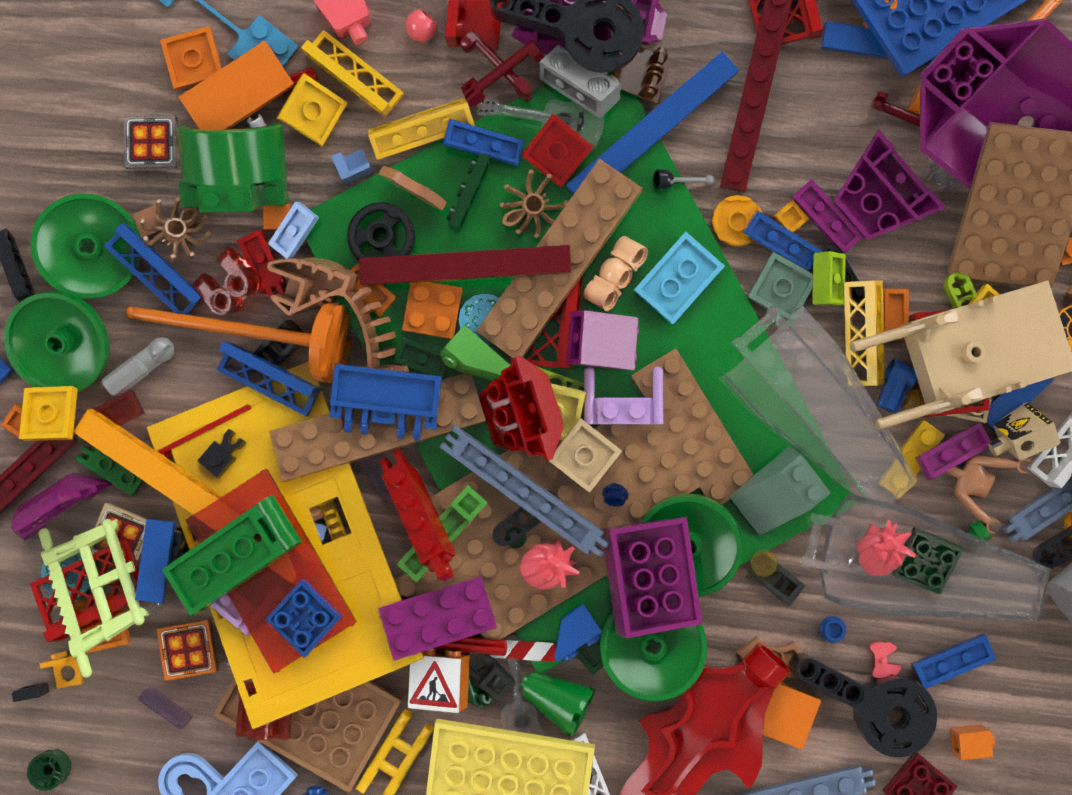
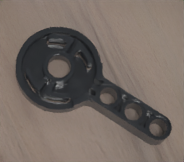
(579, 23)
(873, 705)

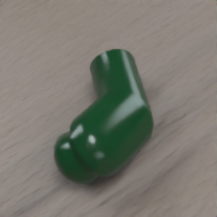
(477, 696)

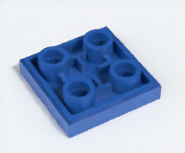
(304, 618)

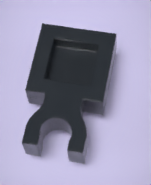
(219, 456)

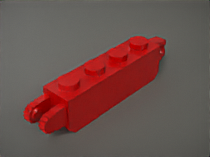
(418, 515)

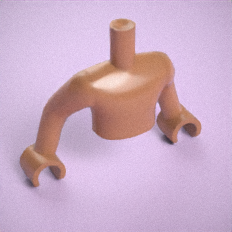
(978, 481)

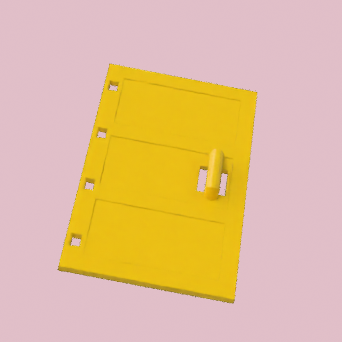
(352, 560)

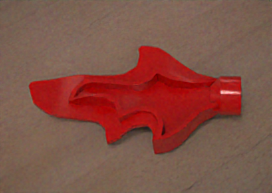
(710, 728)

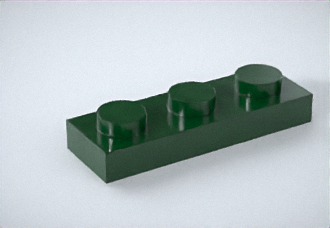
(468, 192)

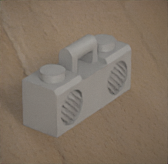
(587, 88)

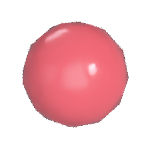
(420, 26)

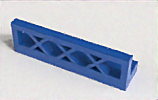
(156, 262)
(269, 370)

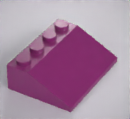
(652, 577)

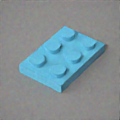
(679, 278)

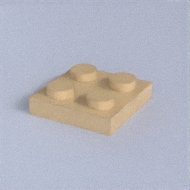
(585, 455)

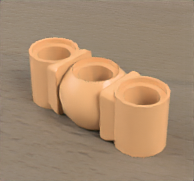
(615, 273)

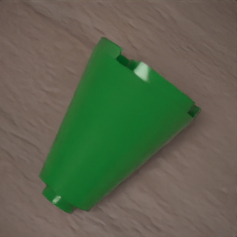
(558, 699)

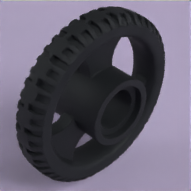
(392, 216)

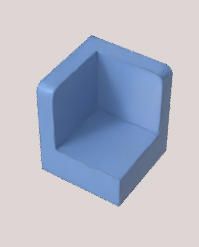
(352, 166)

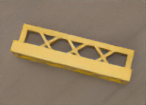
(346, 77)
(417, 128)
(873, 325)

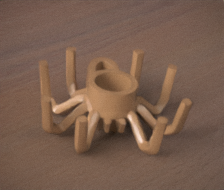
(532, 206)
(176, 229)

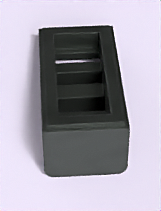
(799, 586)

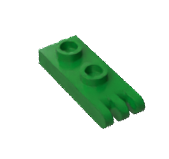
(110, 470)

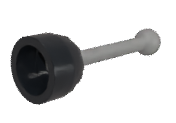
(664, 179)

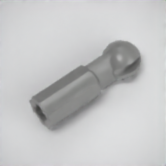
(138, 366)

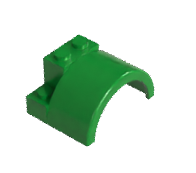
(225, 165)

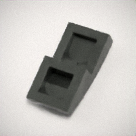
(490, 674)

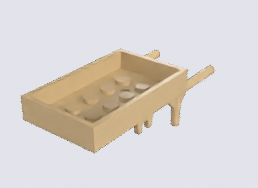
(1013, 341)

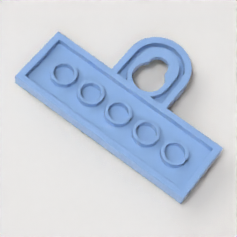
(255, 774)

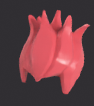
(882, 549)
(547, 565)

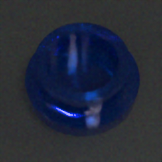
(615, 495)

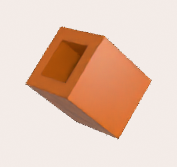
(972, 742)

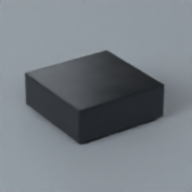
(30, 692)

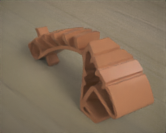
(321, 282)

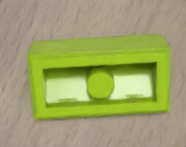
(828, 278)

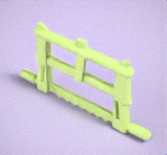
(110, 626)

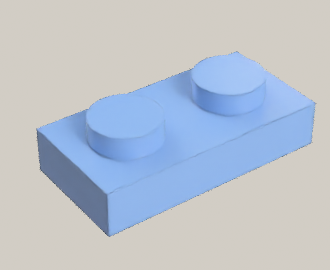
(293, 230)

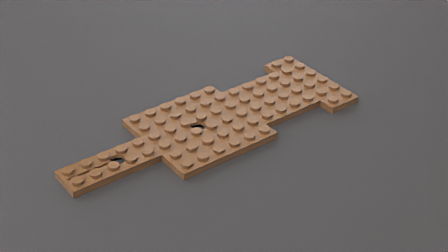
(654, 464)

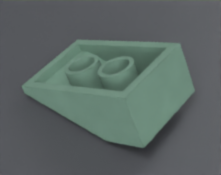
(779, 492)

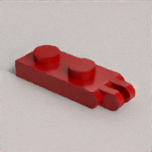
(258, 255)

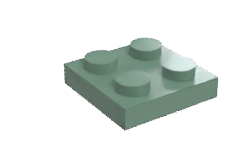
(781, 286)

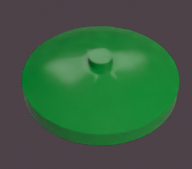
(71, 243)
(56, 341)
(713, 537)
(654, 664)

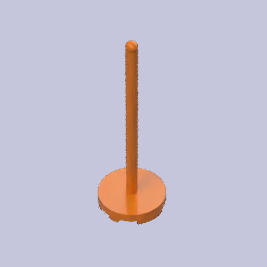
(326, 343)

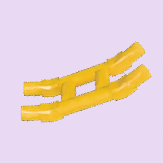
(393, 740)

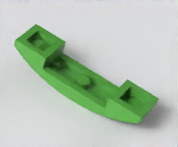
(454, 520)

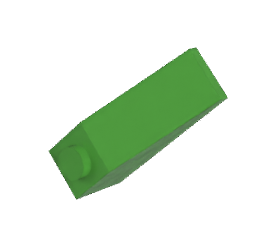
(472, 356)

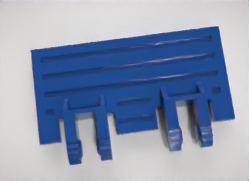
(385, 394)

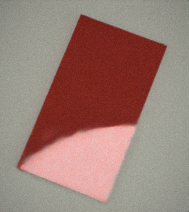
(268, 588)

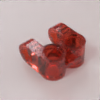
(237, 270)

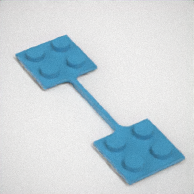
(254, 35)

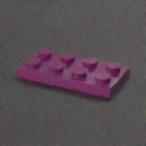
(437, 618)

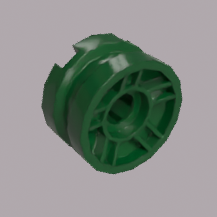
(37, 769)

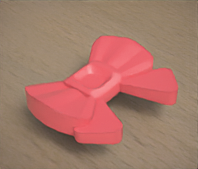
(880, 651)

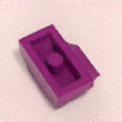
(653, 19)

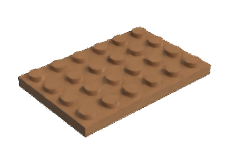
(1017, 207)
(331, 735)

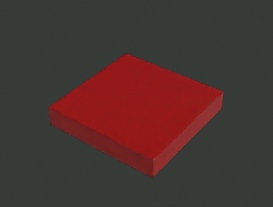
(557, 150)

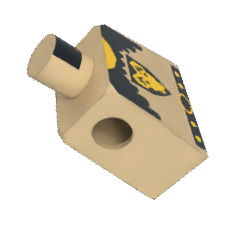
(1024, 433)

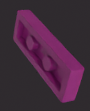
(827, 216)
(953, 451)

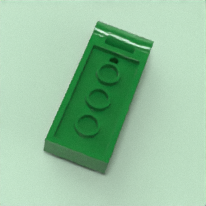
(232, 555)

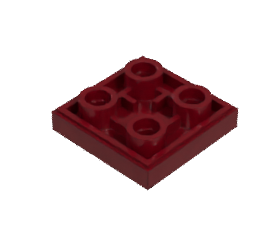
(919, 778)

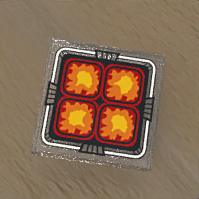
(150, 142)

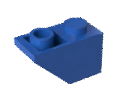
(574, 631)

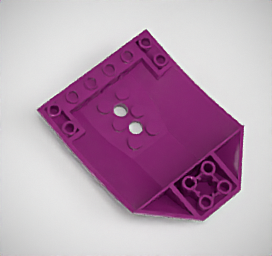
(993, 77)

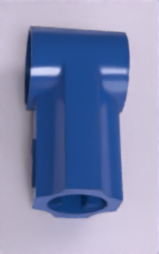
(899, 378)

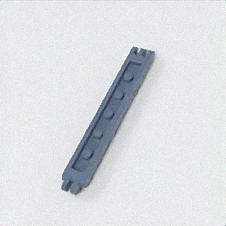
(525, 492)
(1040, 513)
(836, 782)

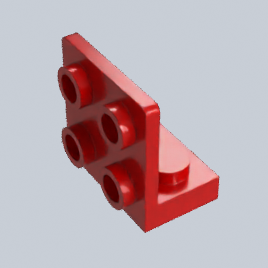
(472, 15)

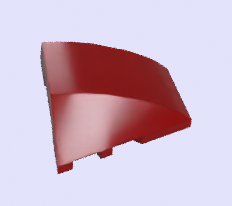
(523, 410)

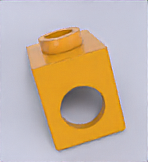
(58, 661)

